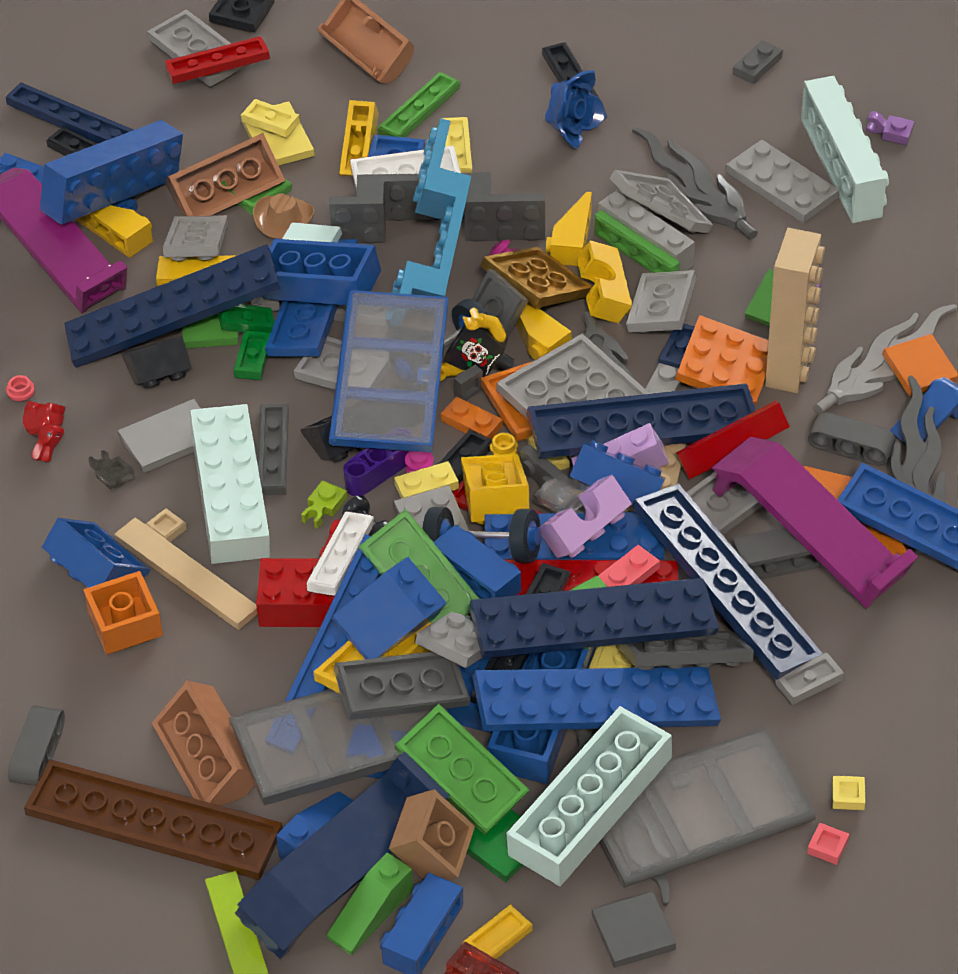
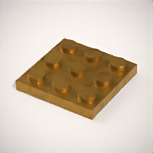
(538, 276)

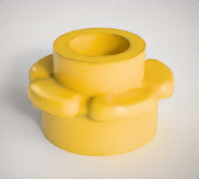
(503, 444)

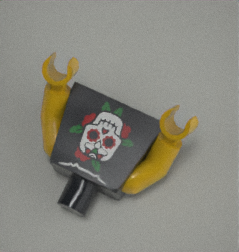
(479, 344)

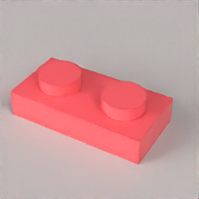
(631, 568)

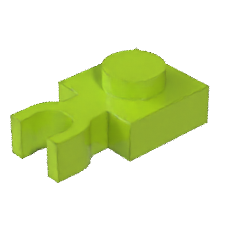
(324, 500)

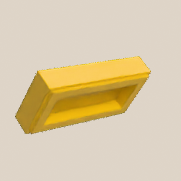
(501, 932)

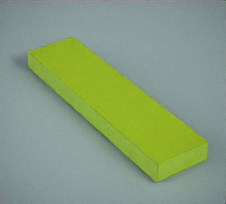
(239, 941)

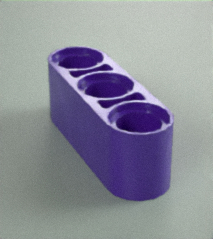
(371, 469)

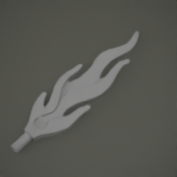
(868, 378)

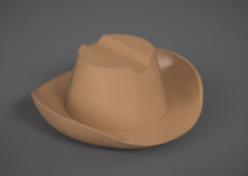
(276, 213)

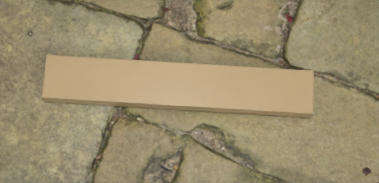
(186, 573)

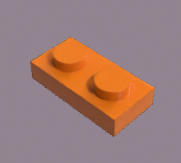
(467, 416)

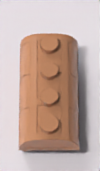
(367, 40)

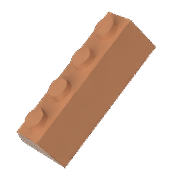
(244, 167)
(204, 745)

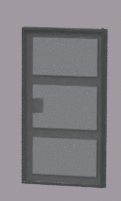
(315, 745)
(706, 808)

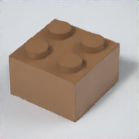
(432, 836)

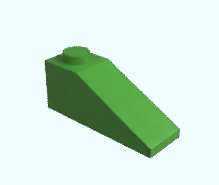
(372, 903)

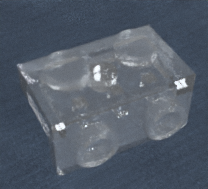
(561, 493)

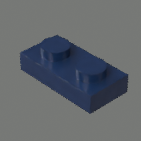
(676, 346)

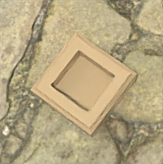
(167, 525)

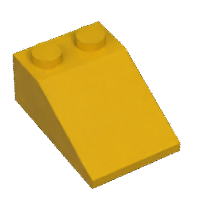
(494, 485)

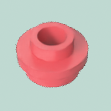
(20, 388)

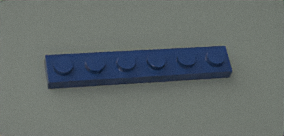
(64, 114)

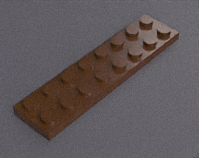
(154, 819)

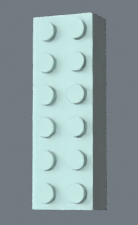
(844, 149)
(229, 484)
(589, 796)

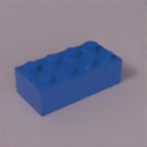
(322, 270)

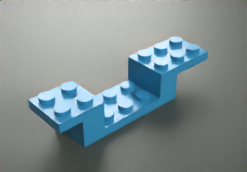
(440, 196)

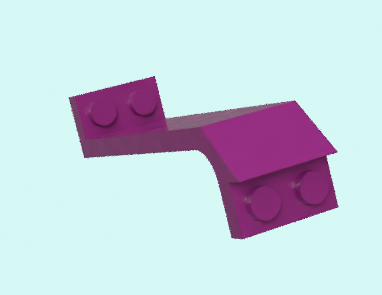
(58, 248)
(813, 517)

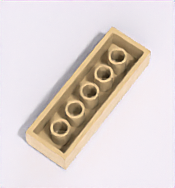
(794, 310)

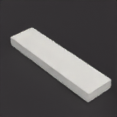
(339, 553)

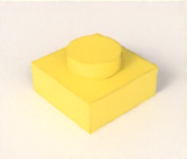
(848, 792)

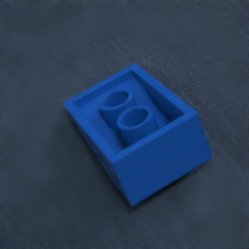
(389, 610)
(309, 821)

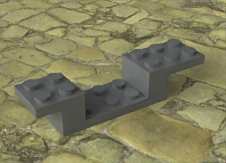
(391, 196)

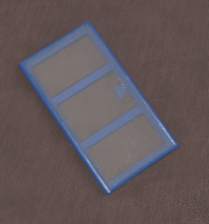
(389, 371)

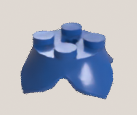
(574, 107)

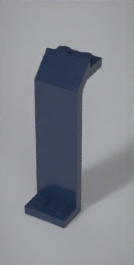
(331, 859)

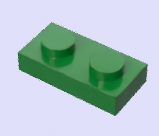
(247, 318)
(251, 356)

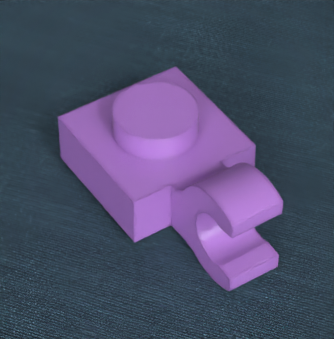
(894, 129)

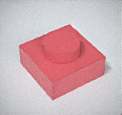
(828, 843)

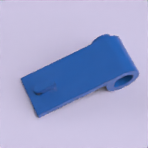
(943, 397)

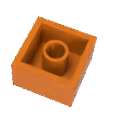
(123, 612)

